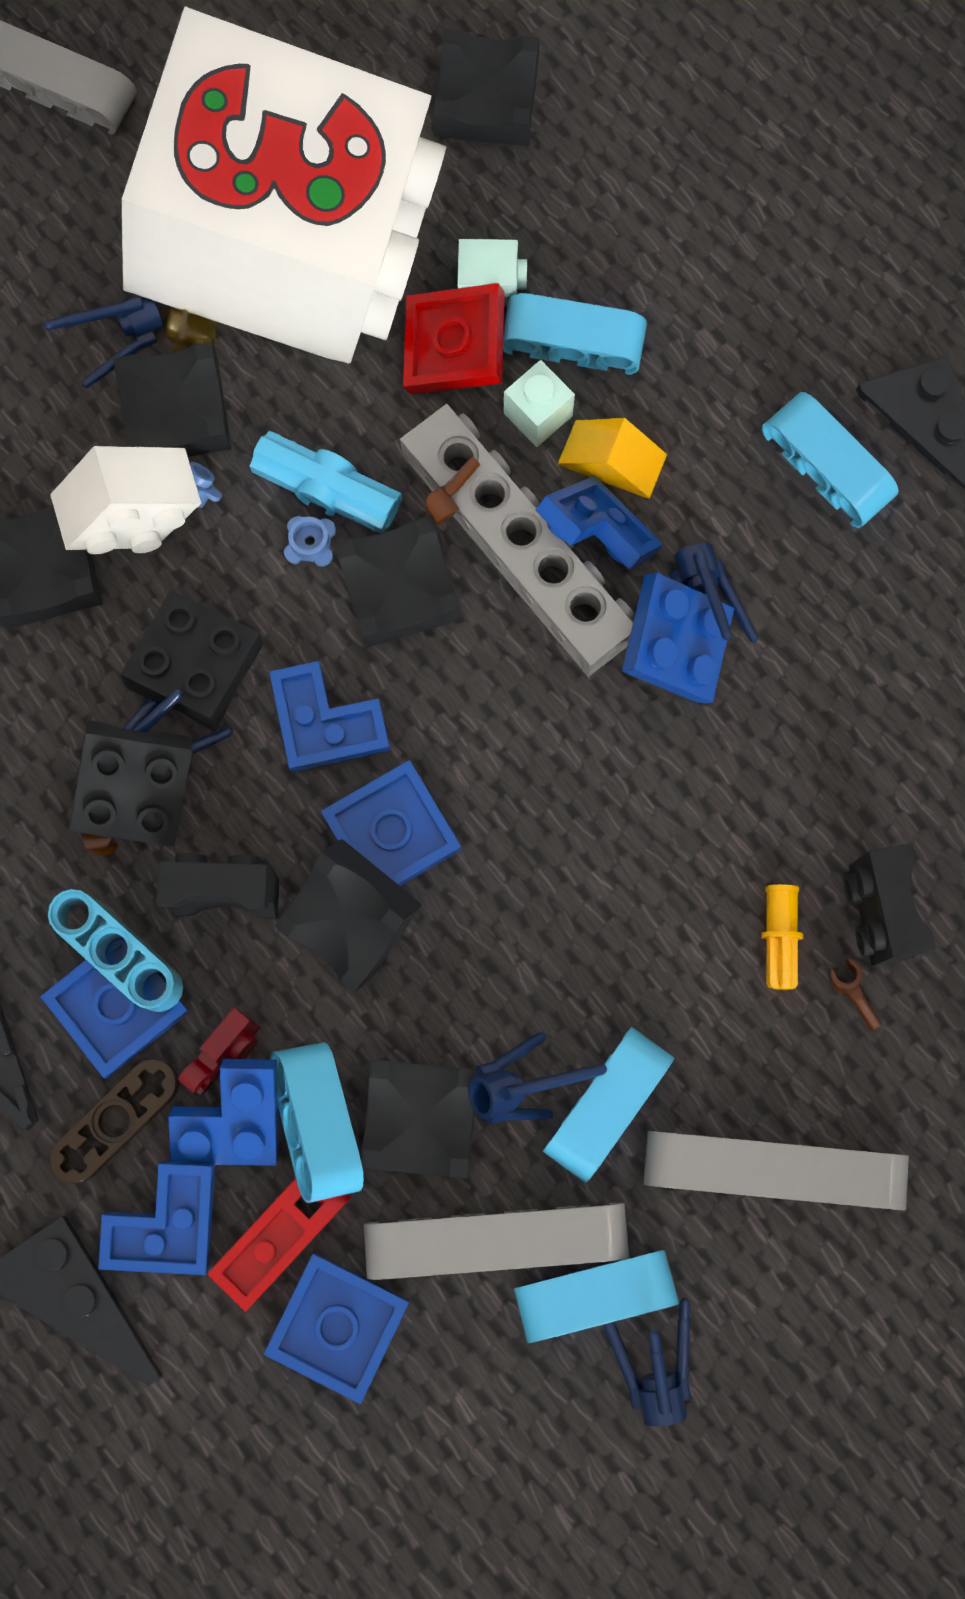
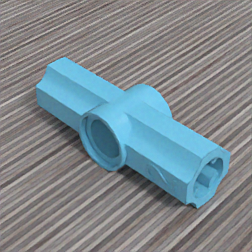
(325, 481)

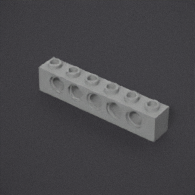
(588, 643)

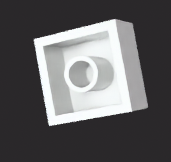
(125, 498)

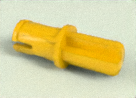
(782, 936)

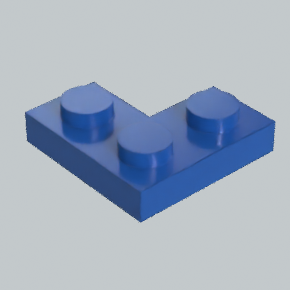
(592, 510)
(319, 734)
(238, 1131)
(172, 1238)

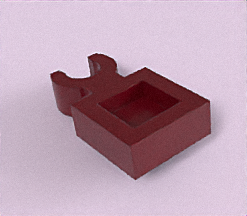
(230, 1040)

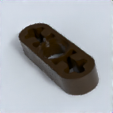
(76, 1139)

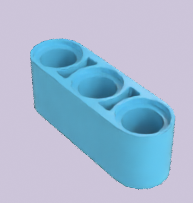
(574, 331)
(832, 458)
(93, 940)
(608, 1105)
(317, 1123)
(596, 1296)

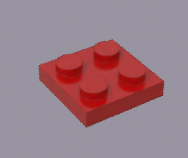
(454, 339)

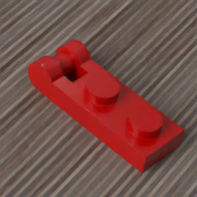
(271, 1246)

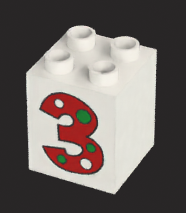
(277, 190)

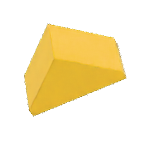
(614, 454)

